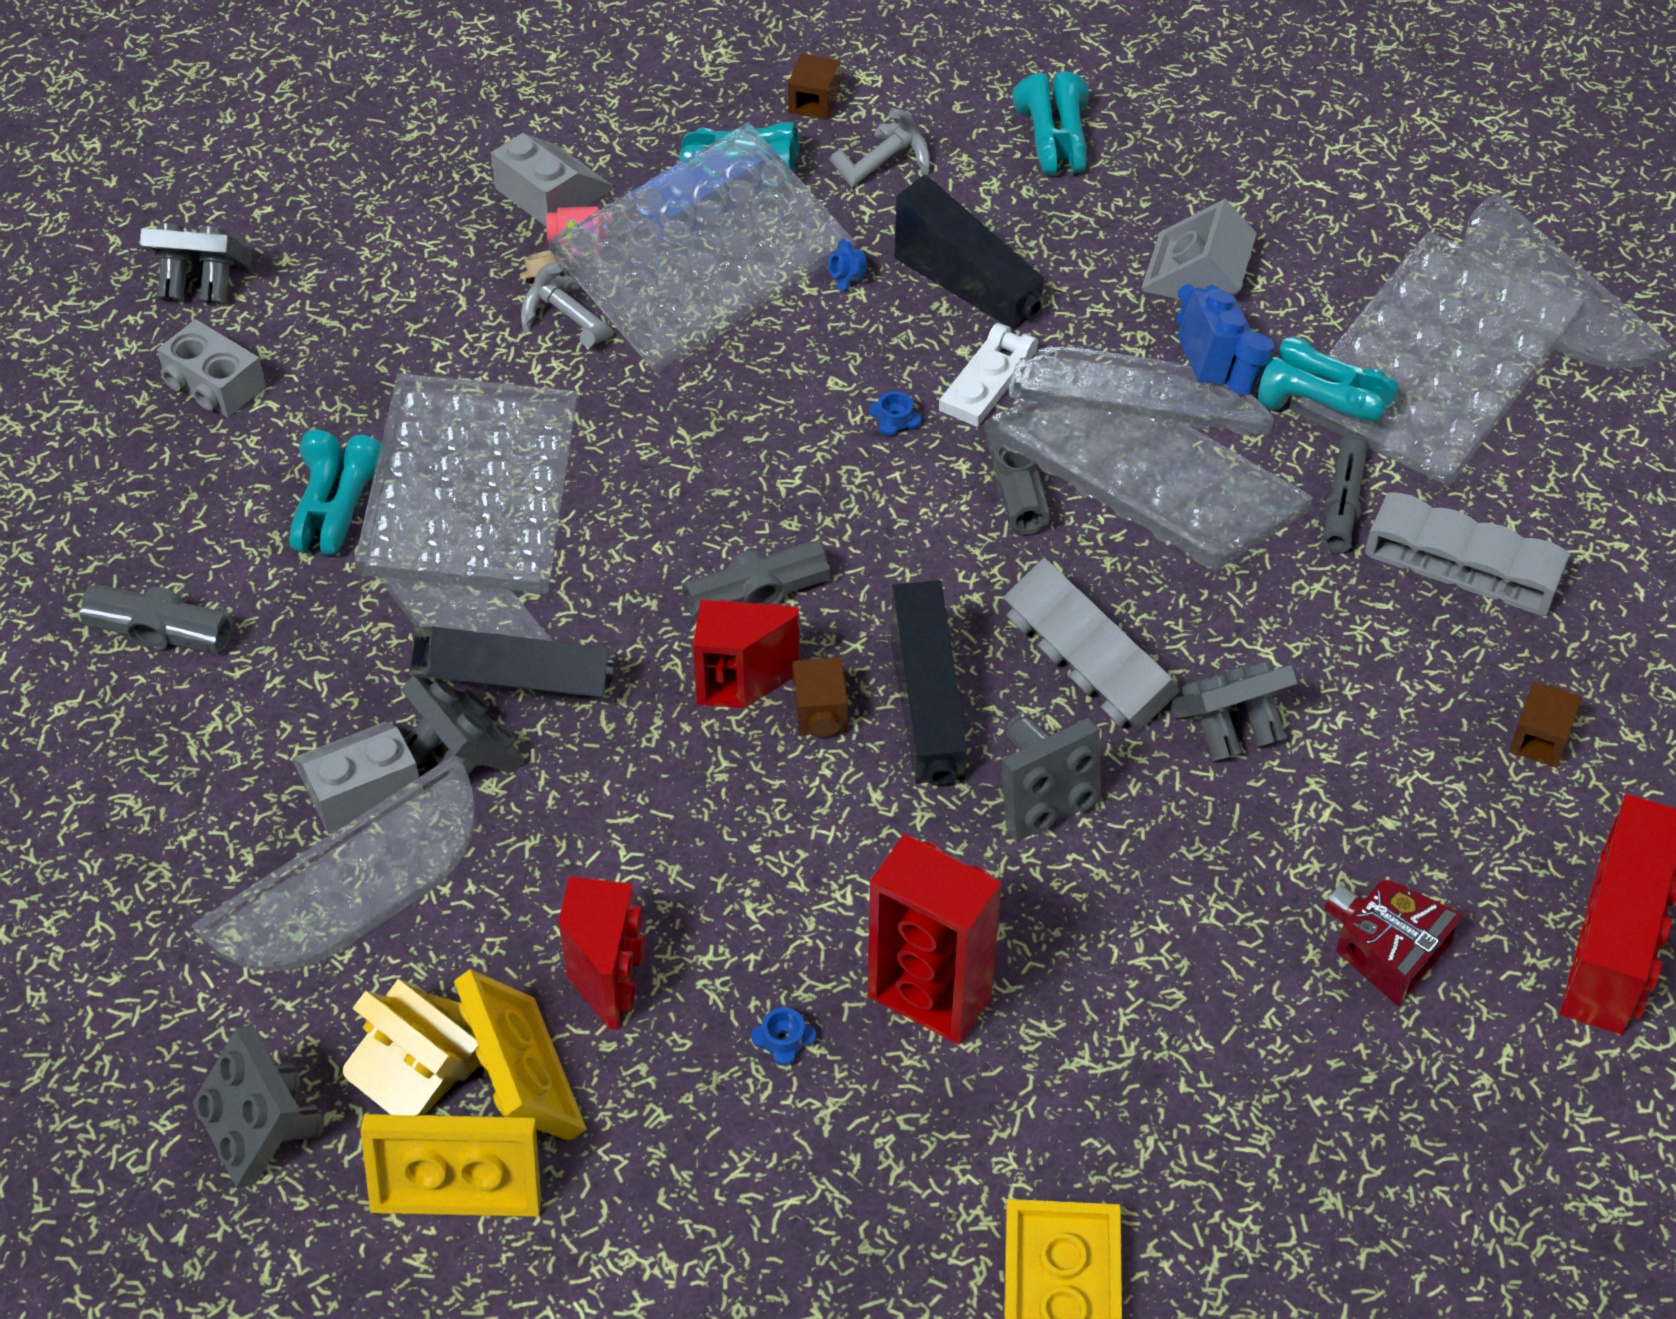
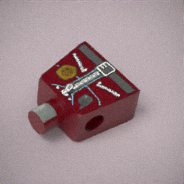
(1392, 935)

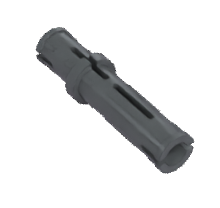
(1340, 527)

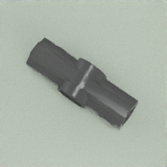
(1019, 487)
(759, 577)
(156, 618)

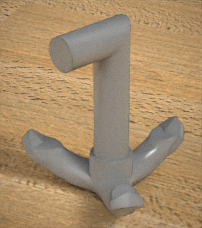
(897, 136)
(552, 290)

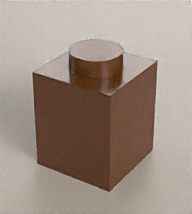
(814, 86)
(820, 697)
(1545, 724)

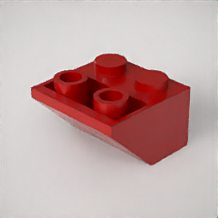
(743, 651)
(602, 944)

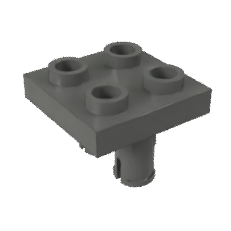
(207, 248)
(1245, 685)
(461, 724)
(1049, 775)
(252, 1107)

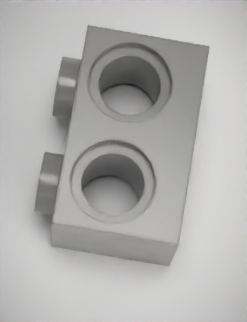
(211, 368)

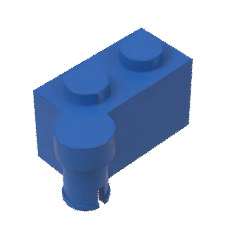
(1222, 342)

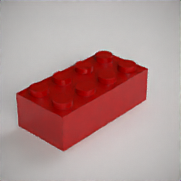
(1625, 918)
(932, 937)

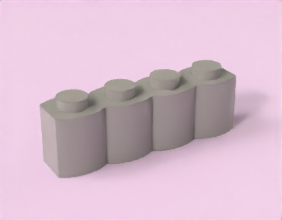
(1467, 553)
(1091, 645)

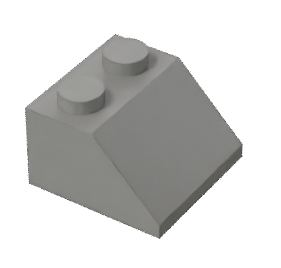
(544, 177)
(1201, 252)
(356, 773)

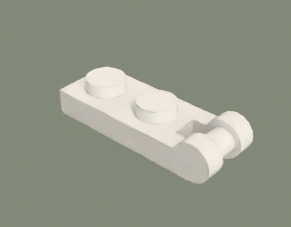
(986, 375)

